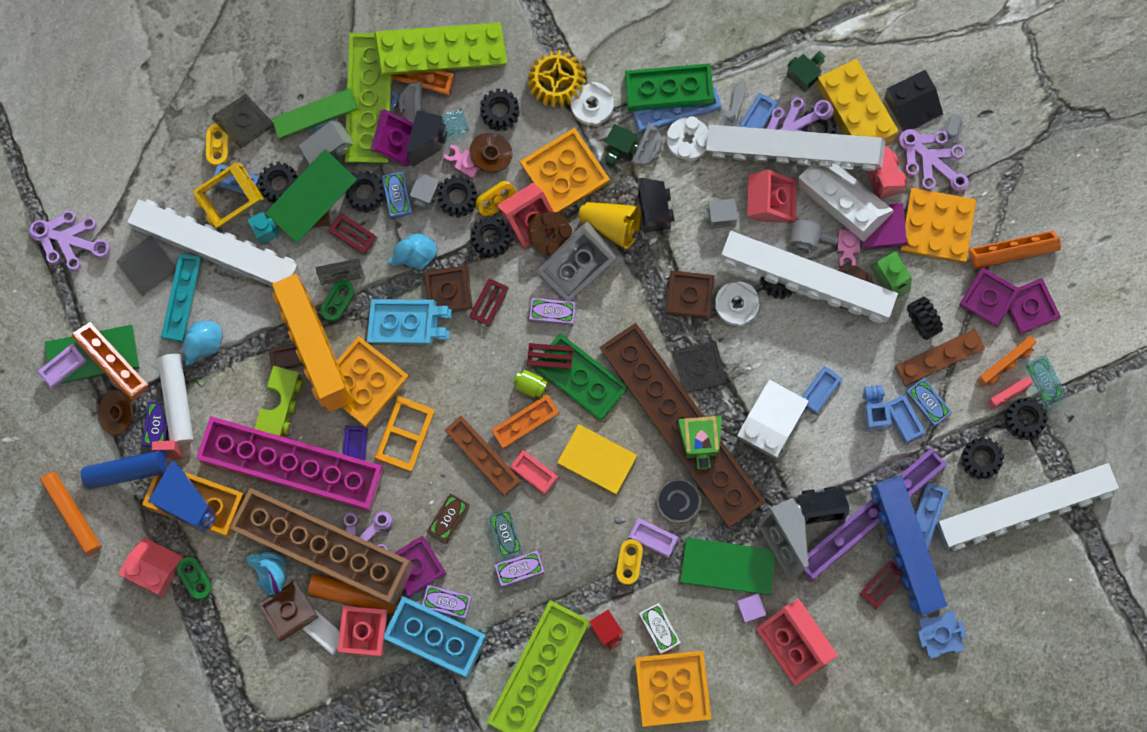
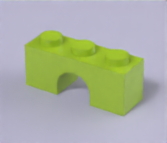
(286, 384)

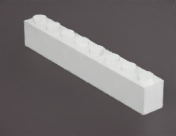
(796, 146)
(210, 244)
(808, 277)
(1027, 506)

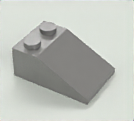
(577, 261)
(786, 535)

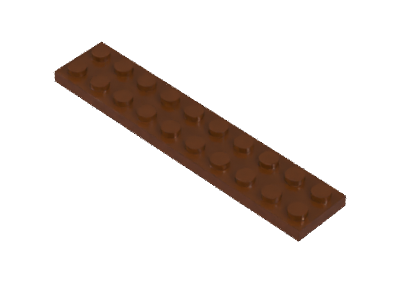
(667, 402)

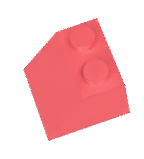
(888, 179)
(771, 197)
(521, 208)
(151, 567)
(362, 631)

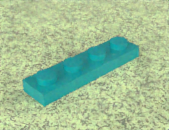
(181, 297)

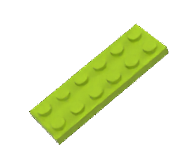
(440, 48)
(371, 95)
(539, 670)

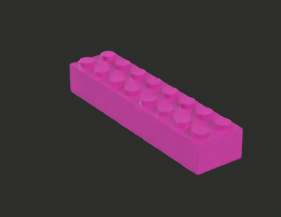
(290, 464)

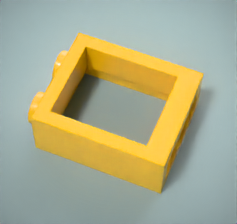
(245, 183)

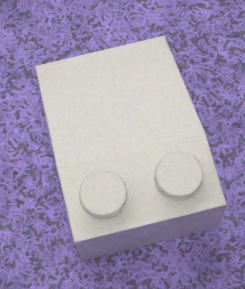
(772, 419)

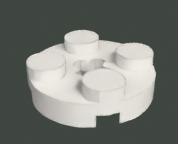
(604, 103)
(692, 127)
(735, 291)

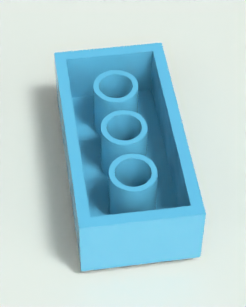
(435, 637)

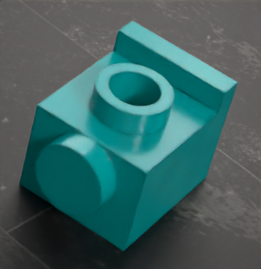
(263, 228)

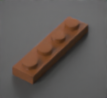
(940, 357)
(482, 455)

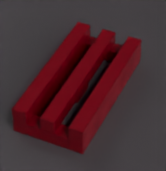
(367, 244)
(488, 321)
(555, 348)
(870, 599)

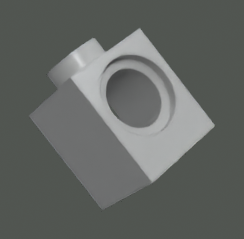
(424, 191)
(721, 213)

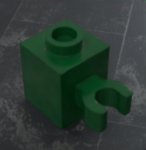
(805, 71)
(620, 144)

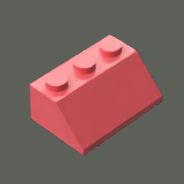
(796, 642)

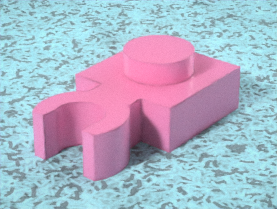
(463, 162)
(848, 245)

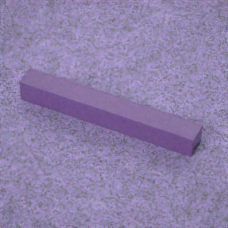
(867, 517)

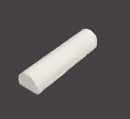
(175, 399)

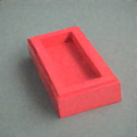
(1010, 393)
(172, 449)
(533, 472)

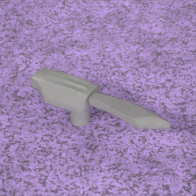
(731, 116)
(953, 128)

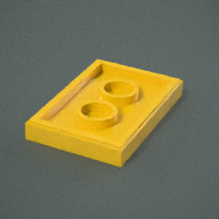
(597, 459)

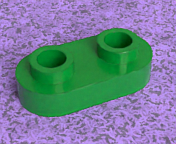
(336, 301)
(195, 578)

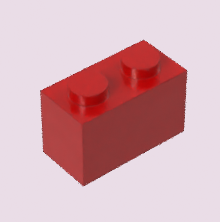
(606, 630)

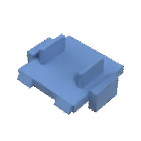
(941, 634)

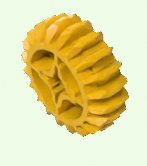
(547, 78)

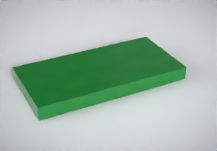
(669, 87)
(311, 196)
(120, 338)
(586, 382)
(728, 566)

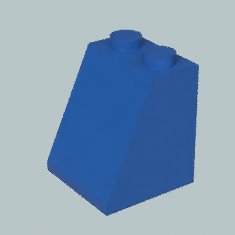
(182, 500)

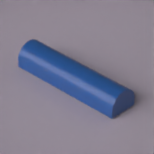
(124, 469)

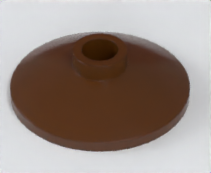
(494, 145)
(115, 412)

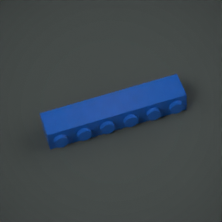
(908, 545)

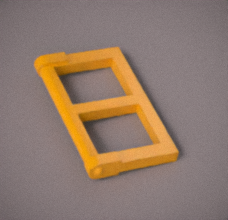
(391, 429)

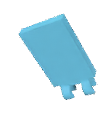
(406, 322)

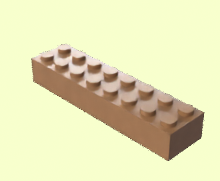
(322, 547)

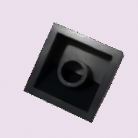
(914, 101)
(426, 137)
(654, 205)
(824, 505)

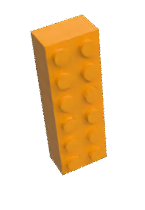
(311, 343)

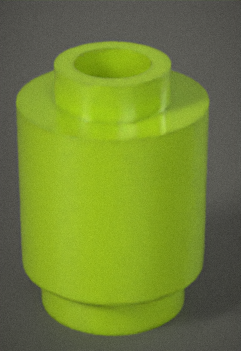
(530, 384)

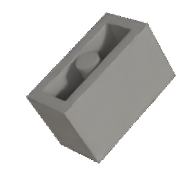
(330, 137)

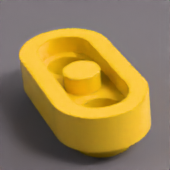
(216, 146)
(494, 198)
(629, 562)

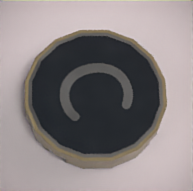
(678, 501)

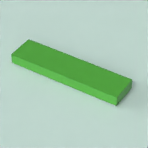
(315, 113)

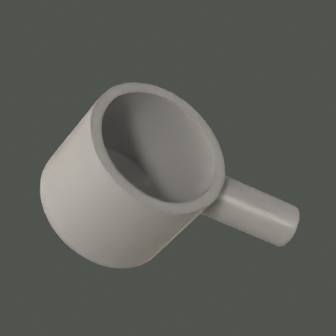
(806, 236)

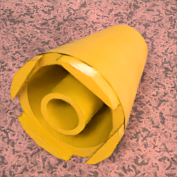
(613, 221)

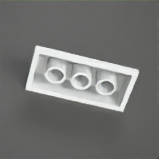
(844, 198)

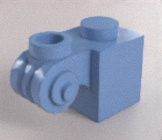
(876, 413)

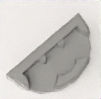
(410, 101)
(649, 146)

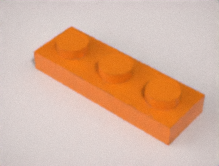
(1008, 362)
(525, 421)

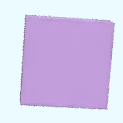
(751, 608)

